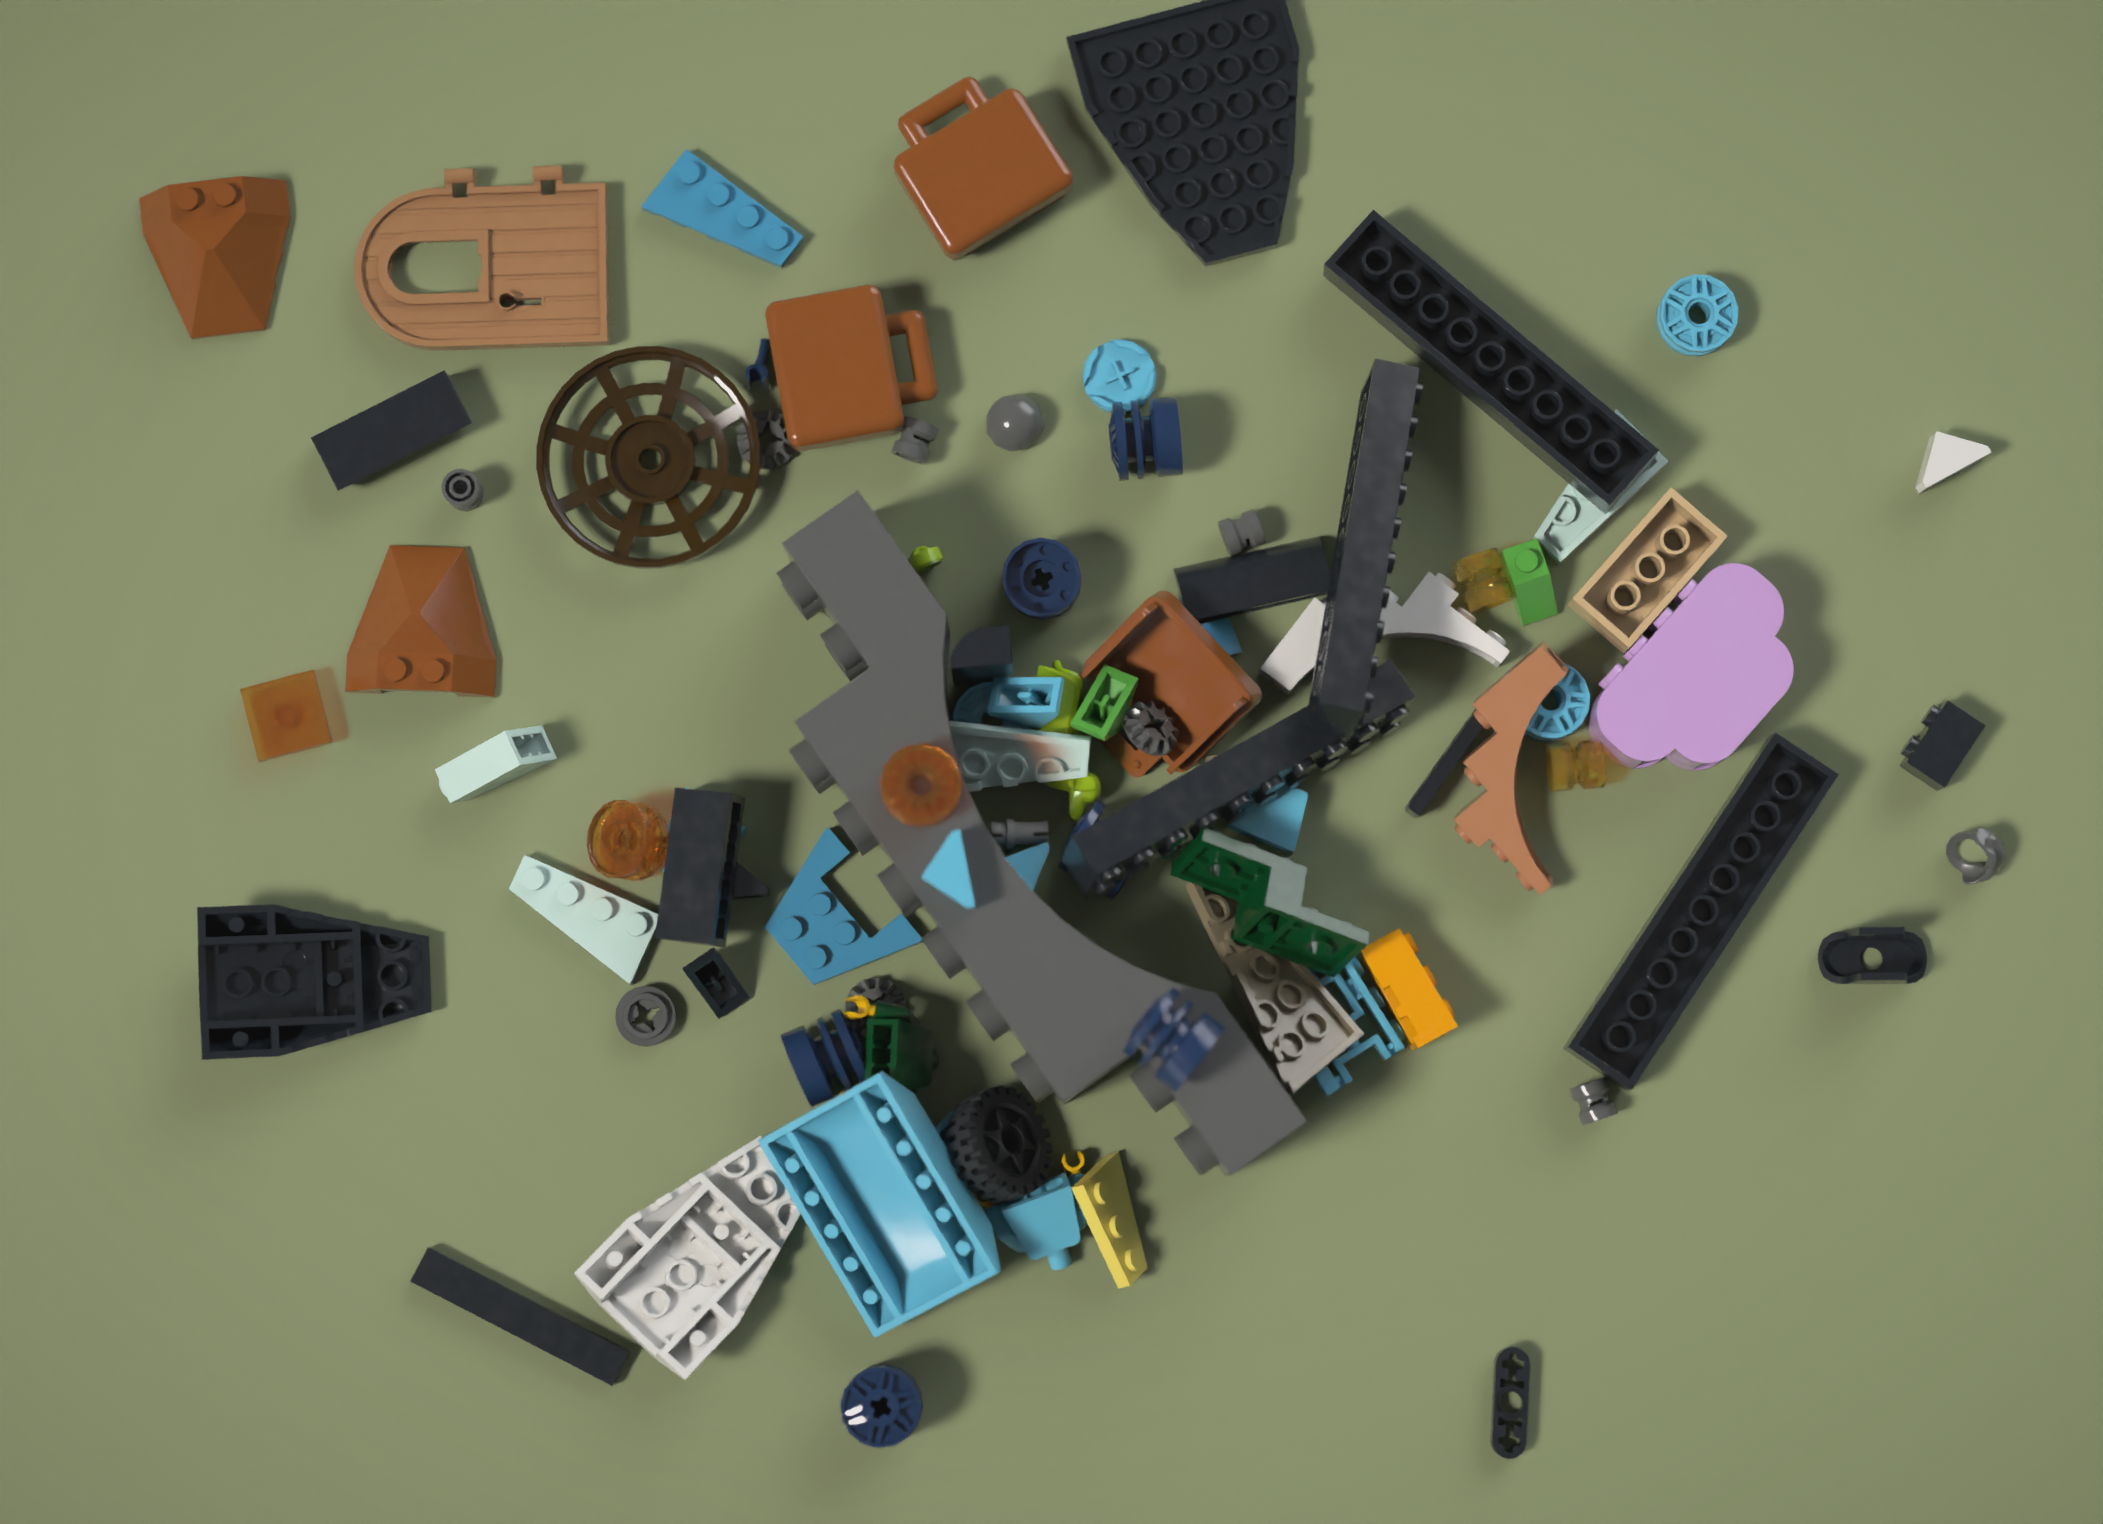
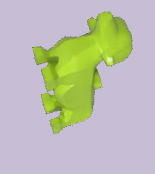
(1081, 790)

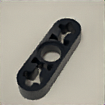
(1522, 1414)

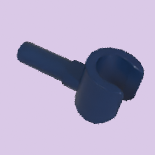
(758, 370)

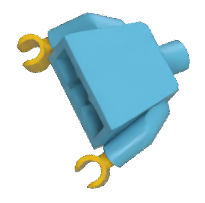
(1042, 1220)

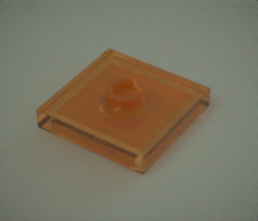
(286, 715)

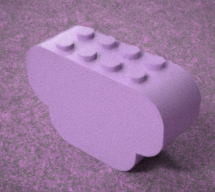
(1698, 677)

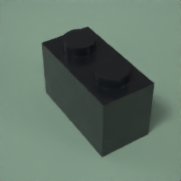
(1941, 745)

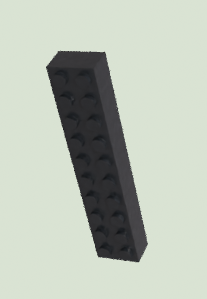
(1490, 362)
(1363, 550)
(1224, 788)
(1700, 911)

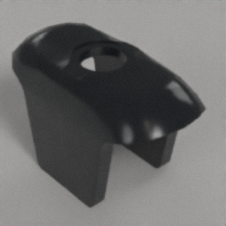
(1901, 952)

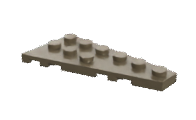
(1284, 1001)

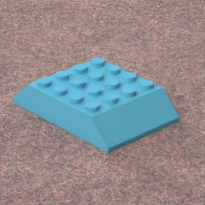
(884, 1201)

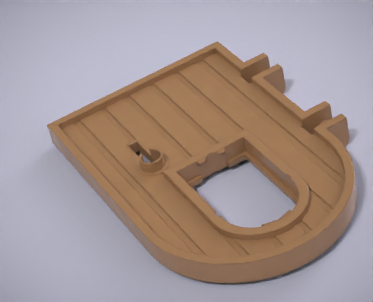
(528, 251)

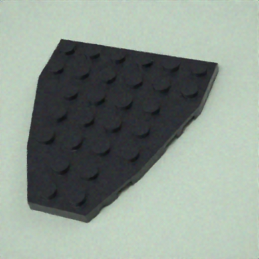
(1200, 116)

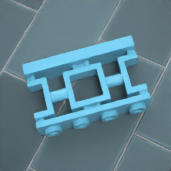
(1352, 991)

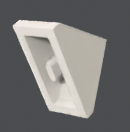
(1946, 457)

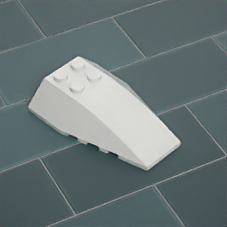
(694, 1258)

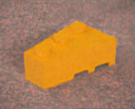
(1408, 988)

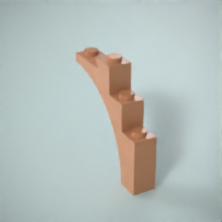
(1494, 764)

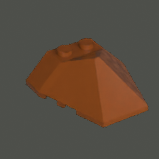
(219, 249)
(423, 628)

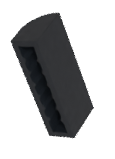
(391, 430)
(1254, 580)
(982, 656)
(700, 867)

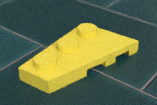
(1110, 1215)

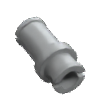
(1019, 833)

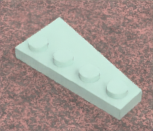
(1576, 518)
(1015, 755)
(595, 919)

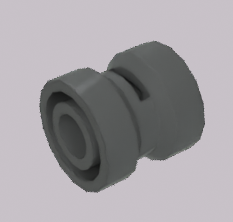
(915, 440)
(463, 496)
(1241, 532)
(1592, 1092)

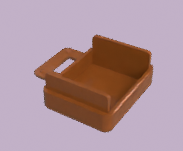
(980, 169)
(840, 366)
(1177, 670)

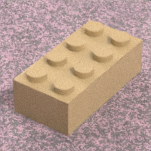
(1647, 570)

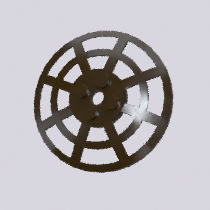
(632, 441)

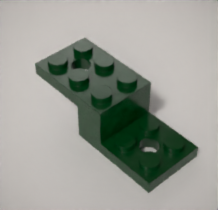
(1269, 902)

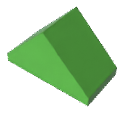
(1106, 703)

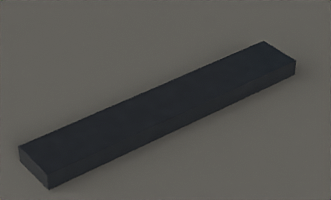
(520, 1316)

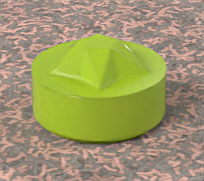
(925, 558)

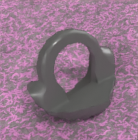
(1977, 872)

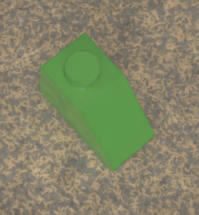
(1529, 581)

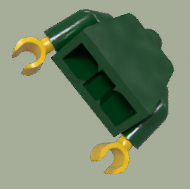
(896, 1044)

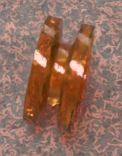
(920, 761)
(627, 840)

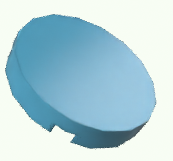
(1119, 374)

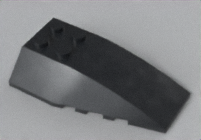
(301, 979)

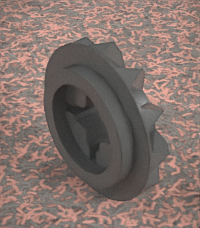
(778, 452)
(1150, 740)
(872, 989)
(628, 1012)

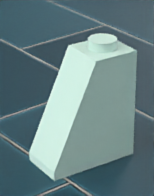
(495, 763)

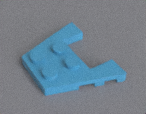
(820, 930)

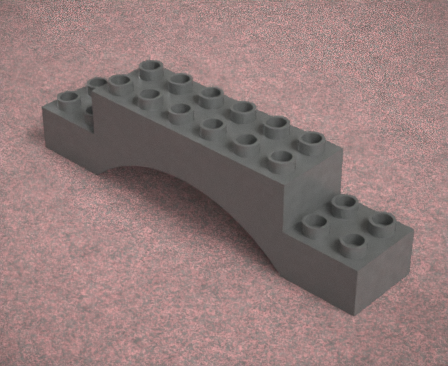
(1035, 971)

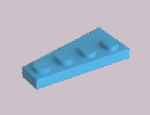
(712, 205)

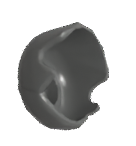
(1014, 422)

